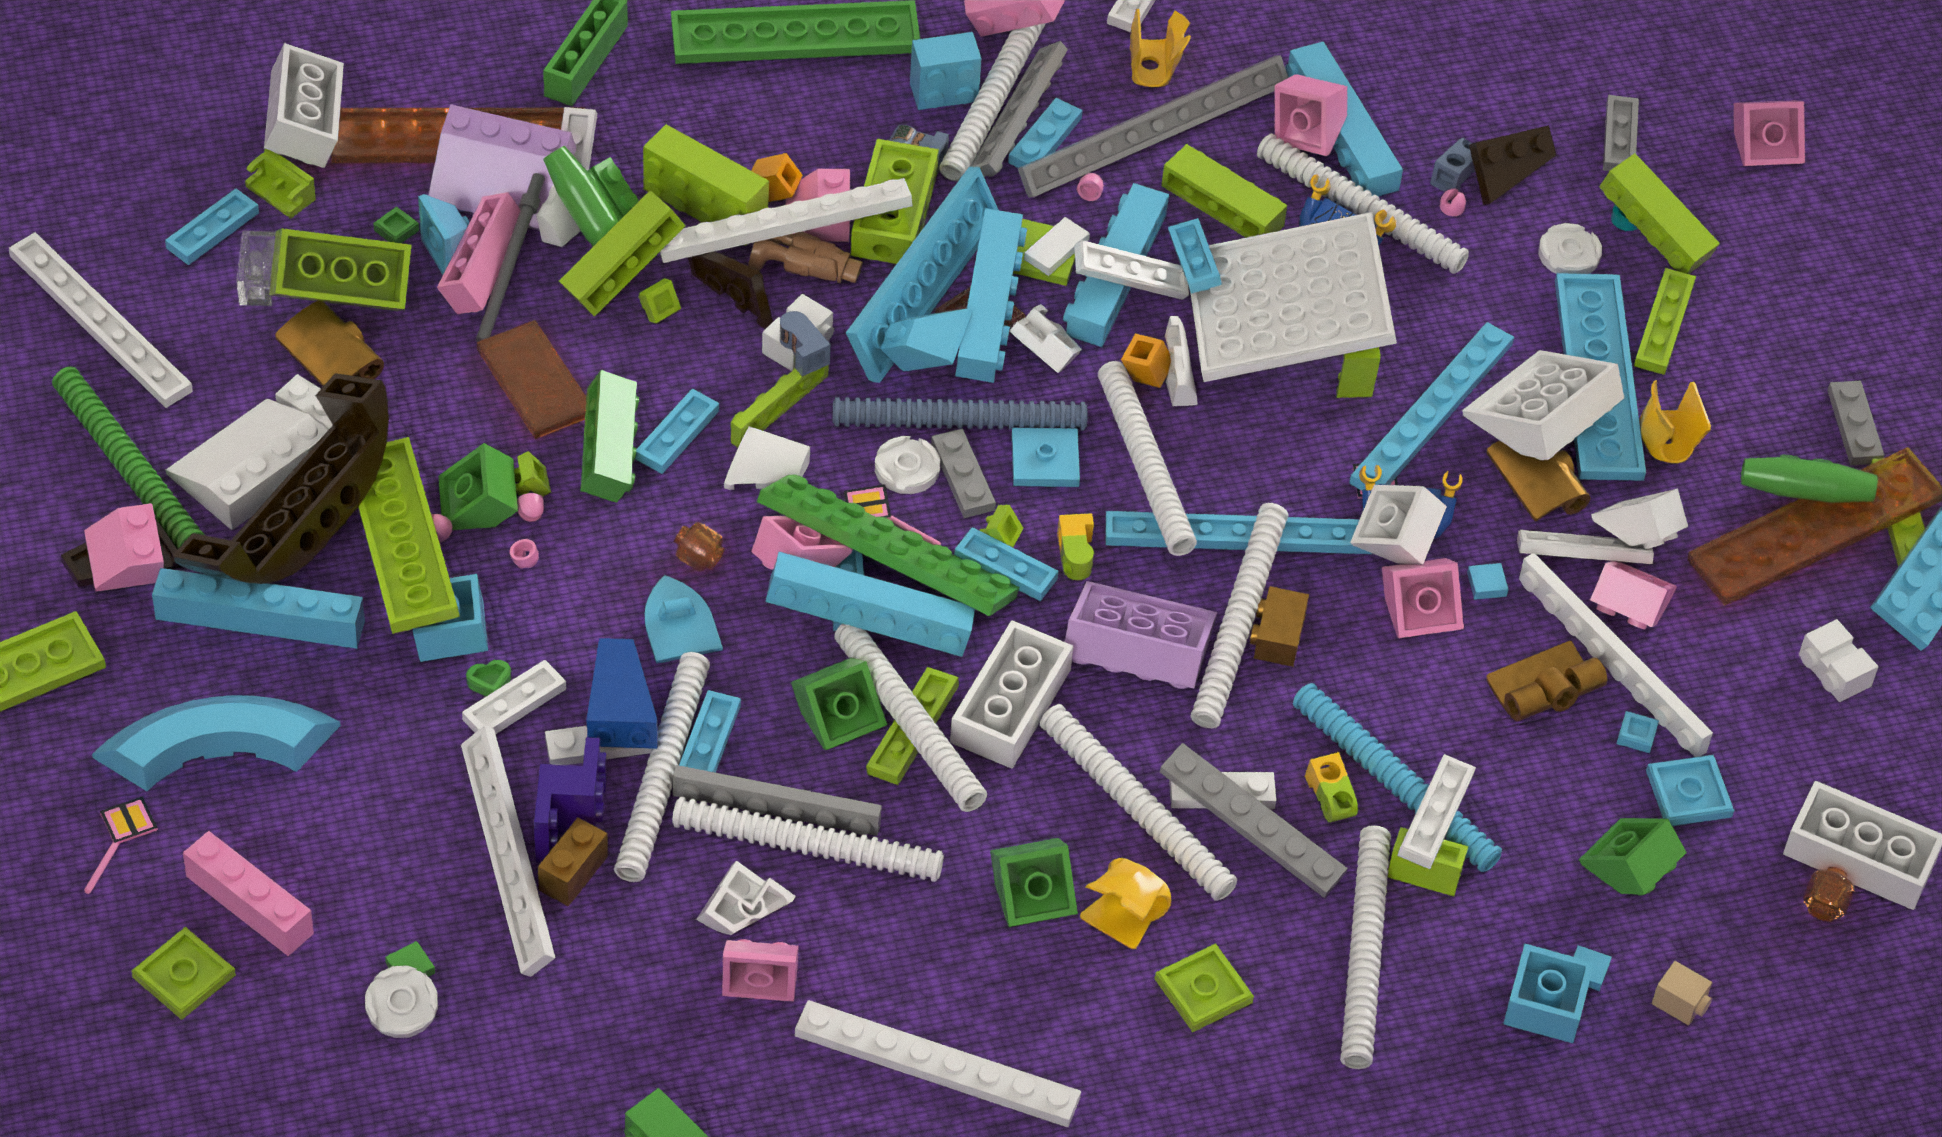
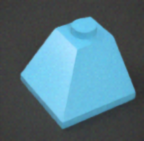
(440, 229)
(926, 339)

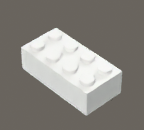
(304, 105)
(1011, 694)
(1866, 842)

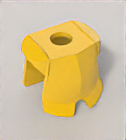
(1164, 52)
(1683, 426)
(1129, 902)

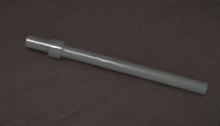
(528, 206)

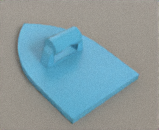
(679, 622)

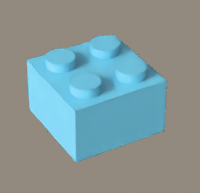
(945, 70)
(460, 634)
(1548, 993)

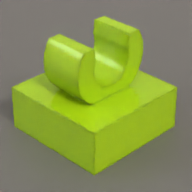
(659, 300)
(531, 475)
(1003, 525)

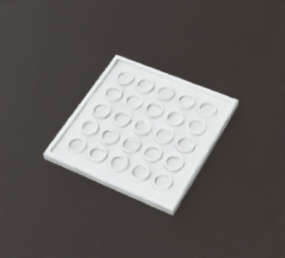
(1293, 298)

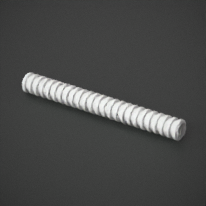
(989, 101)
(1362, 202)
(1147, 459)
(1239, 616)
(914, 719)
(658, 775)
(1138, 802)
(807, 839)
(1365, 948)

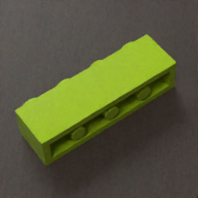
(1223, 193)
(1659, 215)
(622, 253)

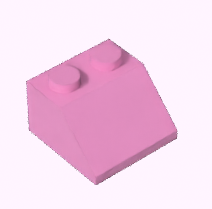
(1309, 113)
(1770, 132)
(817, 185)
(793, 538)
(124, 548)
(1632, 594)
(1423, 597)
(759, 970)

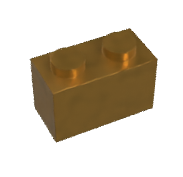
(1280, 626)
(573, 861)

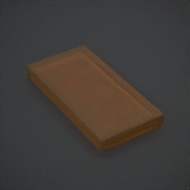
(534, 378)

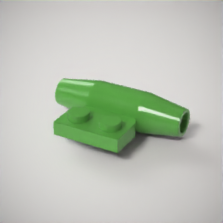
(592, 196)
(1809, 479)

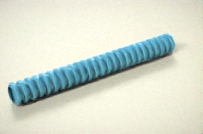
(1389, 770)

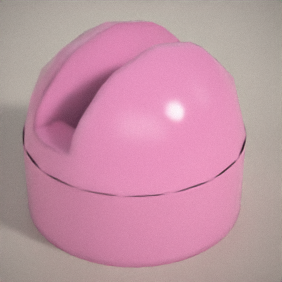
(1090, 187)
(1457, 205)
(530, 506)
(443, 526)
(518, 553)

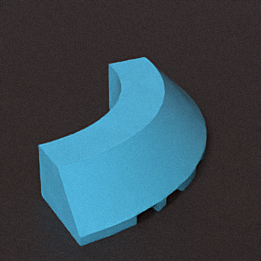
(213, 729)

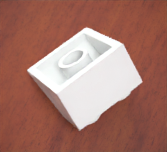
(1645, 519)
(1399, 523)

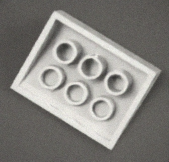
(1547, 402)
(247, 460)

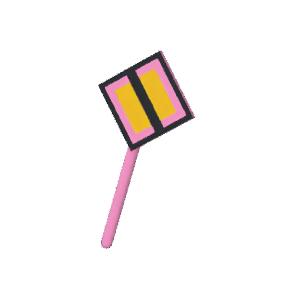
(876, 503)
(123, 823)

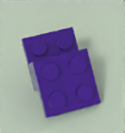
(569, 793)

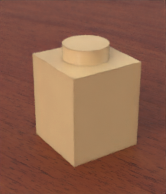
(1682, 993)

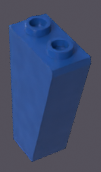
(620, 699)

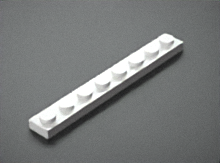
(788, 219)
(100, 320)
(1615, 656)
(507, 852)
(937, 1063)

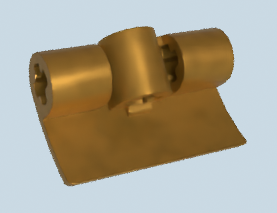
(328, 344)
(1540, 483)
(1546, 681)

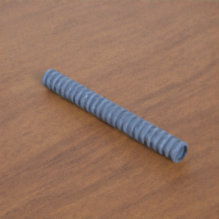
(959, 413)

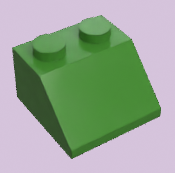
(479, 489)
(839, 702)
(1635, 854)
(1034, 881)

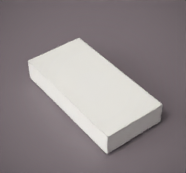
(1055, 246)

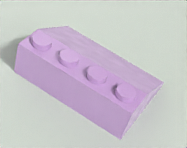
(491, 156)
(1139, 634)

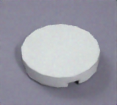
(1570, 249)
(907, 465)
(401, 1002)

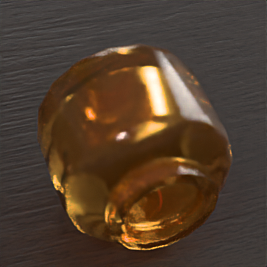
(699, 546)
(1828, 894)

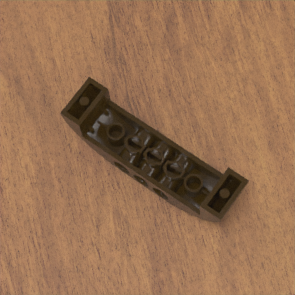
(312, 498)

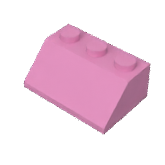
(1006, 15)

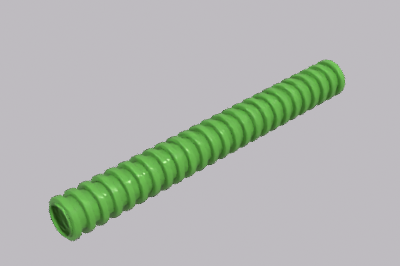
(124, 455)

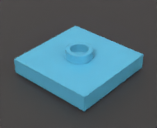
(1045, 457)
(1690, 790)

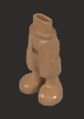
(807, 257)

